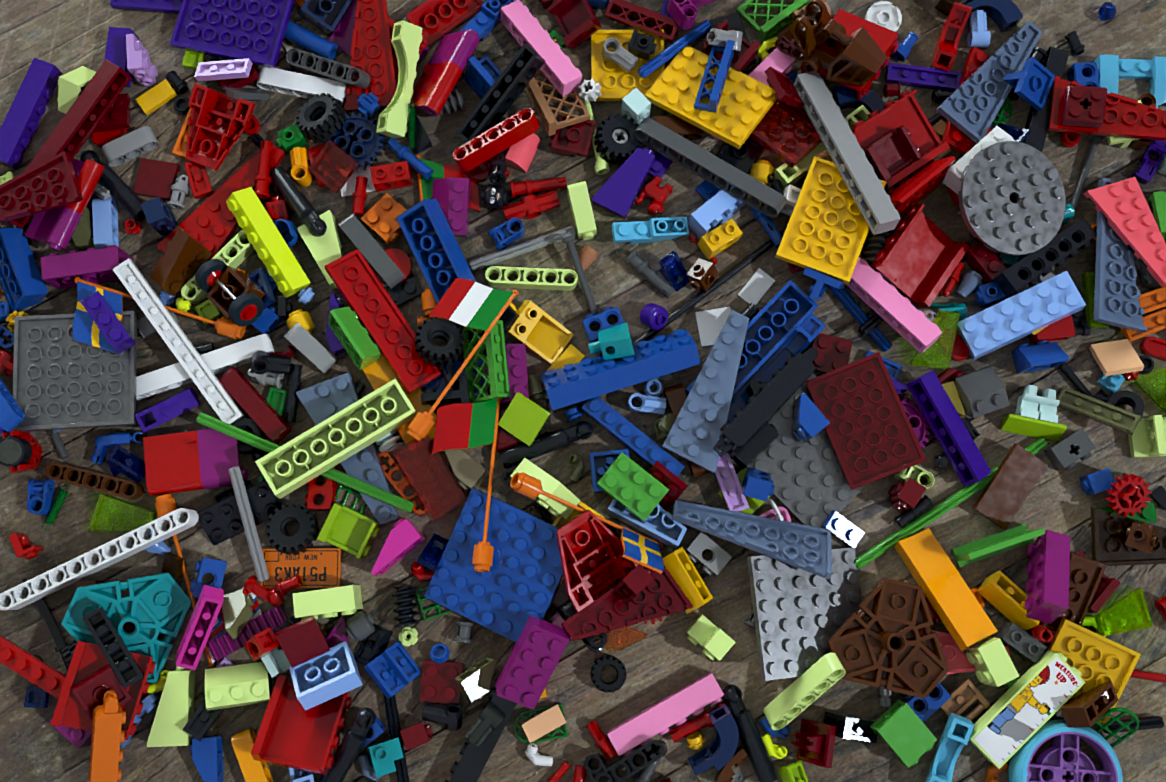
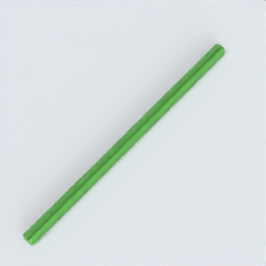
(332, 474)
(935, 512)

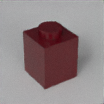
(416, 734)

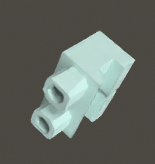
(1038, 407)

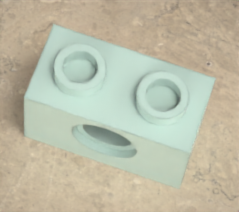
(636, 106)

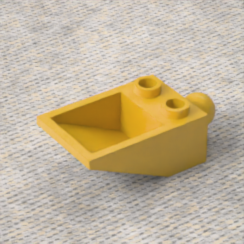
(540, 332)

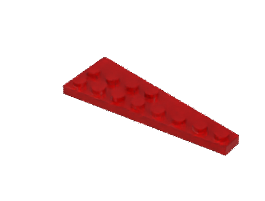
(213, 221)

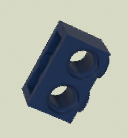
(159, 216)

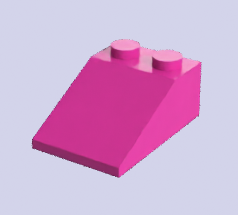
(400, 541)

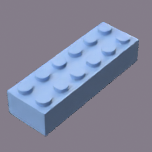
(1020, 315)

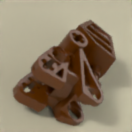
(811, 27)

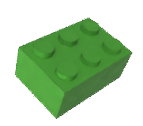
(632, 487)

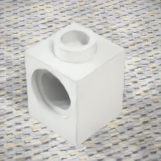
(791, 194)

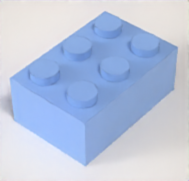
(325, 676)

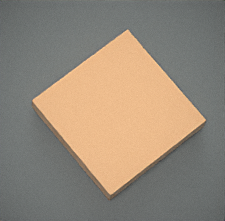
(1116, 357)

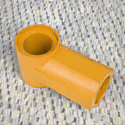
(300, 166)

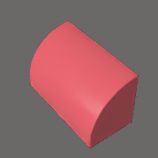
(522, 153)

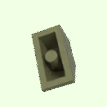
(84, 232)
(237, 611)
(476, 680)

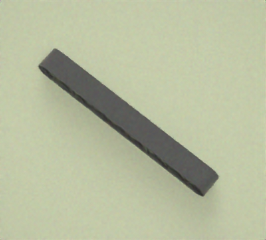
(710, 167)

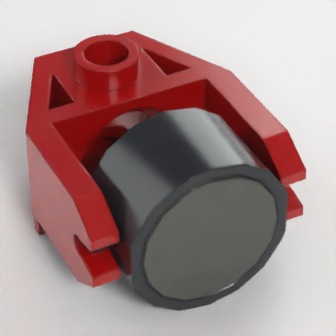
(20, 451)

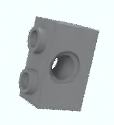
(719, 556)

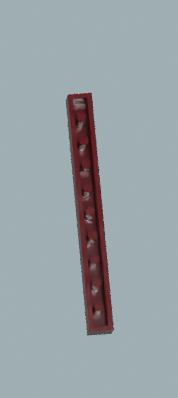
(82, 117)

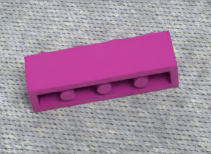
(199, 627)

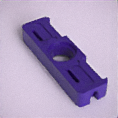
(1148, 167)

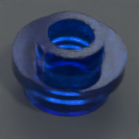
(1107, 11)

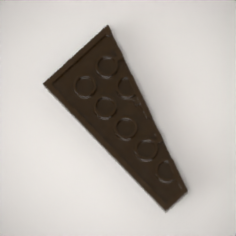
(1109, 541)

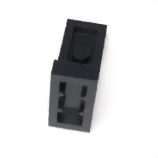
(452, 395)
(851, 727)

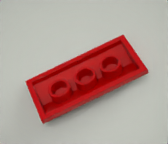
(441, 16)

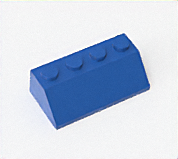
(19, 271)

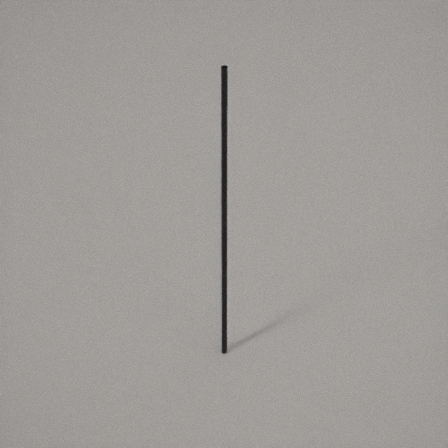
(729, 274)

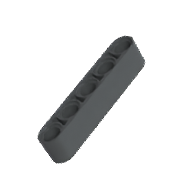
(305, 60)
(371, 250)

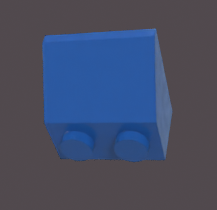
(1038, 357)
(807, 419)

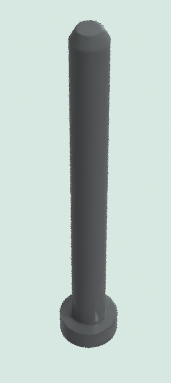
(1094, 141)
(580, 272)

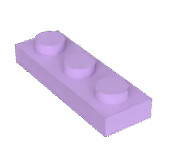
(223, 69)
(730, 485)

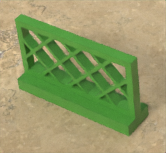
(774, 23)
(495, 361)
(994, 544)

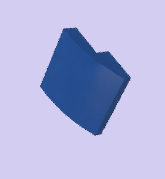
(393, 670)

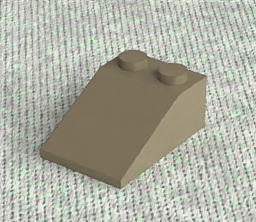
(466, 469)

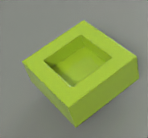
(192, 59)
(208, 310)

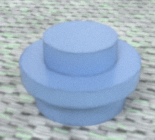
(306, 295)

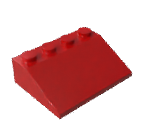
(919, 185)

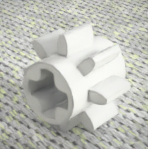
(589, 90)

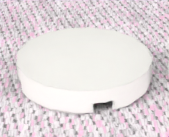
(885, 15)

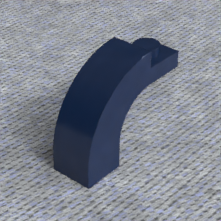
(1003, 12)
(847, 98)
(723, 745)

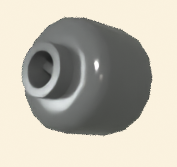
(360, 626)

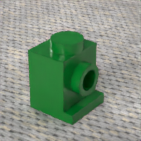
(297, 138)

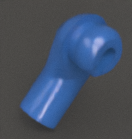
(782, 733)

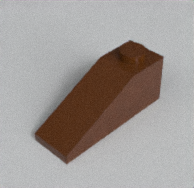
(1089, 706)

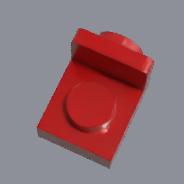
(277, 208)
(21, 546)

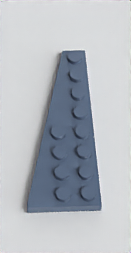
(1115, 276)

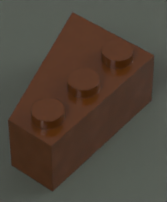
(179, 262)

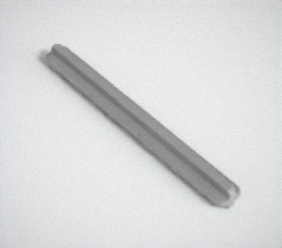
(521, 248)
(248, 523)

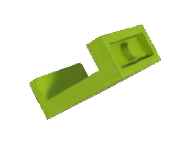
(349, 530)

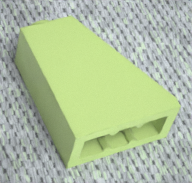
(581, 210)

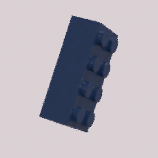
(324, 13)

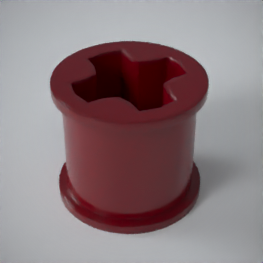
(891, 89)

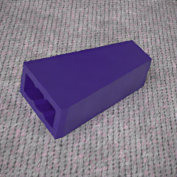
(624, 185)

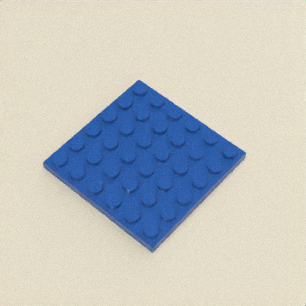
(522, 572)

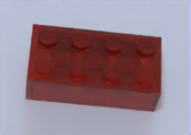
(428, 477)

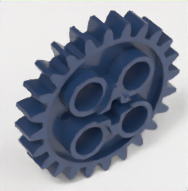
(369, 147)

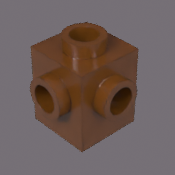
(702, 274)
(1142, 537)

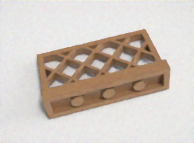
(545, 112)

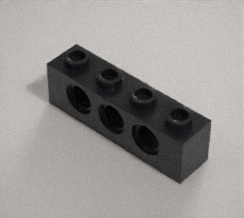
(113, 647)

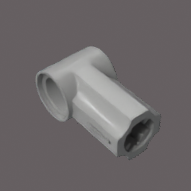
(719, 38)
(620, 56)

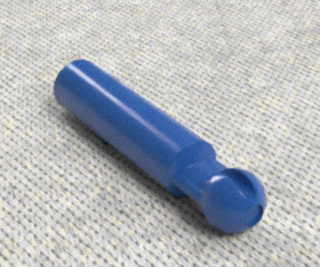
(310, 41)

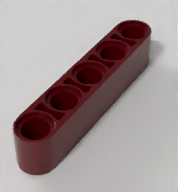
(255, 405)

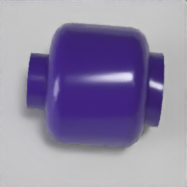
(654, 316)

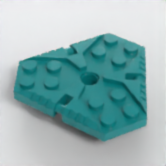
(153, 606)

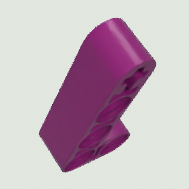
(685, 11)

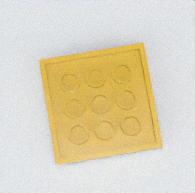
(614, 80)
(1095, 658)

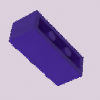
(116, 48)
(108, 322)

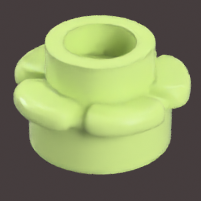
(413, 636)

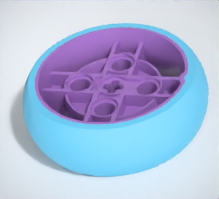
(1051, 759)

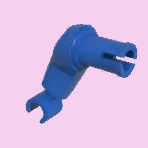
(109, 440)

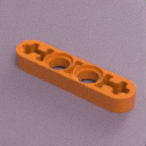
(399, 485)

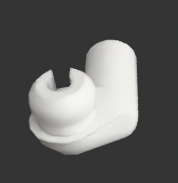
(537, 759)

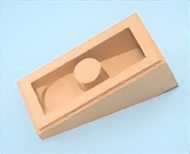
(543, 723)

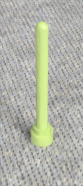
(601, 166)

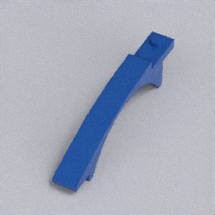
(792, 346)

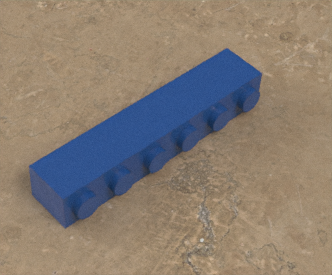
(629, 435)

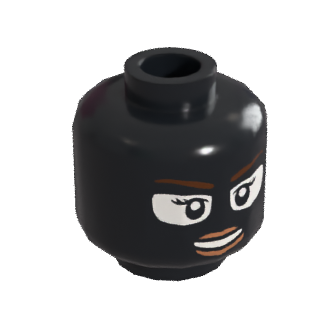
(495, 196)

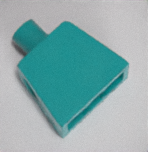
(613, 342)

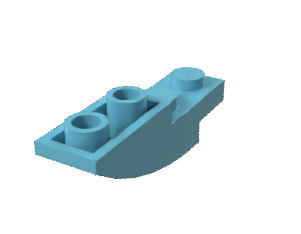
(650, 231)

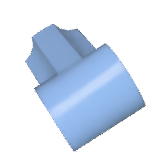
(978, 34)
(649, 404)

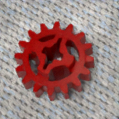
(1128, 495)

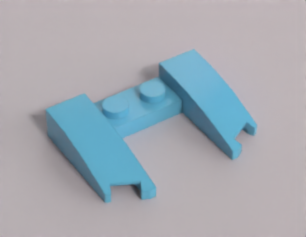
(1113, 69)

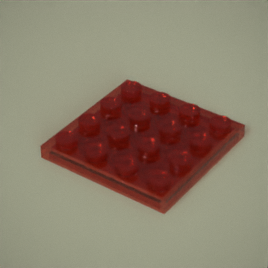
(787, 133)

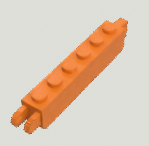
(106, 740)

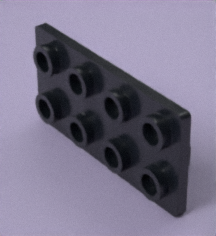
(223, 517)

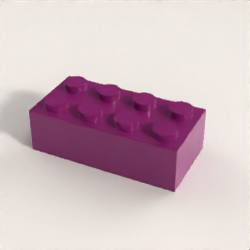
(90, 265)
(1048, 577)
(531, 662)

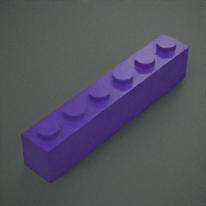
(27, 111)
(949, 428)

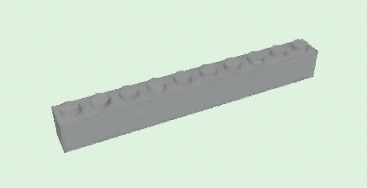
(847, 154)

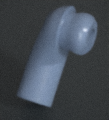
(366, 767)

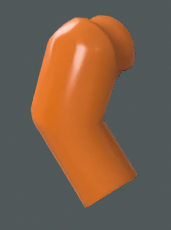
(992, 773)

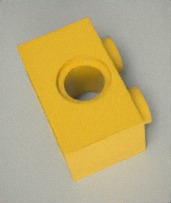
(720, 239)

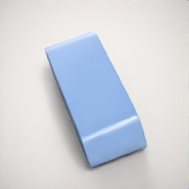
(105, 222)

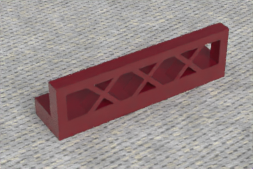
(643, 16)

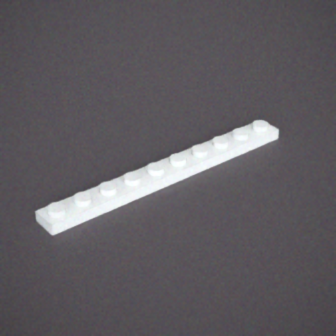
(177, 342)

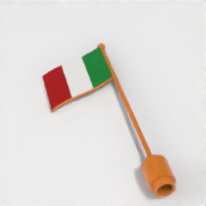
(474, 308)

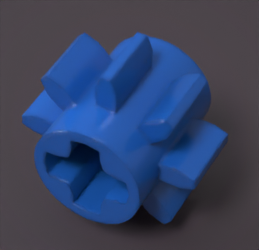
(368, 104)

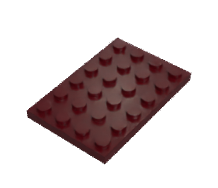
(866, 421)

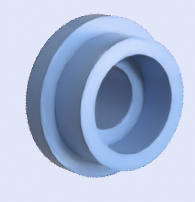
(655, 382)

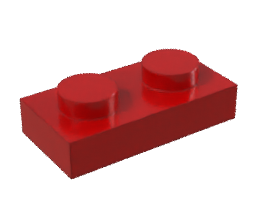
(198, 179)

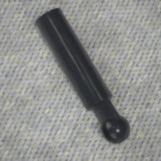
(118, 188)
(298, 202)
(545, 443)
(750, 735)
(350, 746)

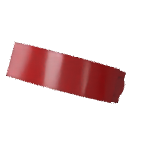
(949, 37)

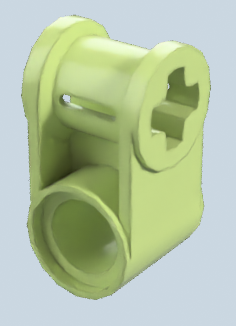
(915, 473)

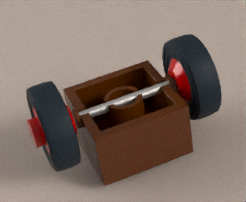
(231, 291)

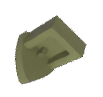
(663, 426)

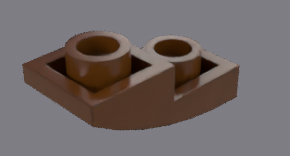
(726, 773)

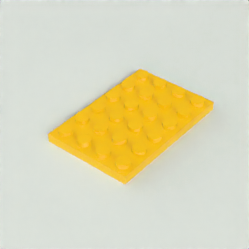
(740, 106)
(825, 225)

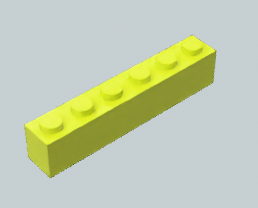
(267, 242)

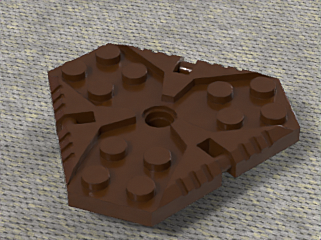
(865, 650)

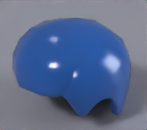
(288, 231)

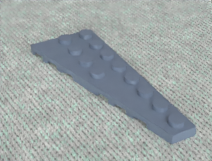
(980, 97)
(710, 398)
(325, 401)
(785, 541)

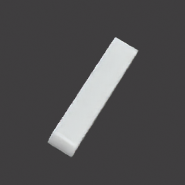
(299, 84)

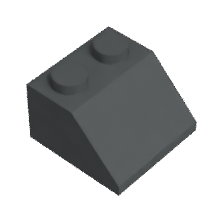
(981, 392)

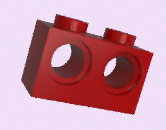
(391, 176)
(328, 491)

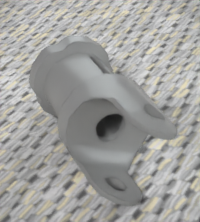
(179, 190)
(269, 378)

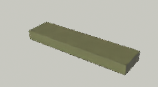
(1098, 410)

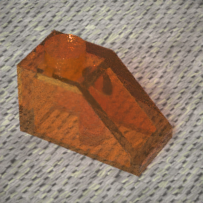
(623, 638)

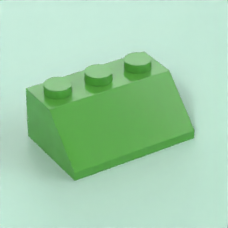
(353, 337)

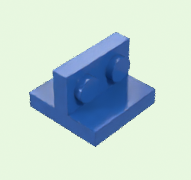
(481, 75)
(1032, 83)
(819, 287)

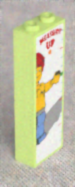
(1025, 707)

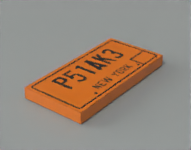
(315, 567)

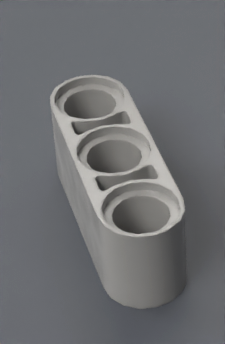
(130, 146)
(310, 347)

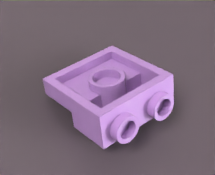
(139, 62)

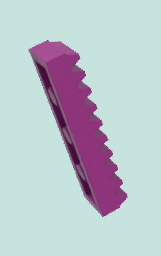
(226, 645)

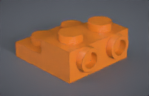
(383, 219)

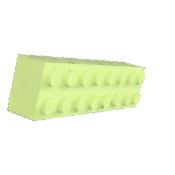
(336, 439)

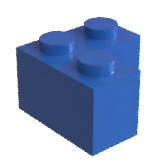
(600, 463)

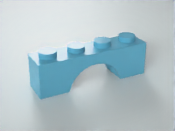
(953, 739)

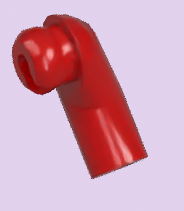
(421, 573)

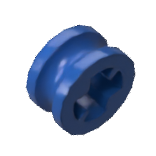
(573, 414)

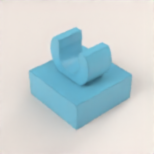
(1111, 383)

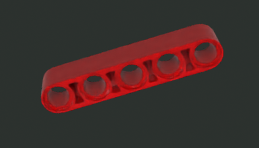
(496, 139)

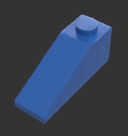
(208, 757)

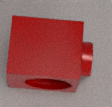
(262, 644)

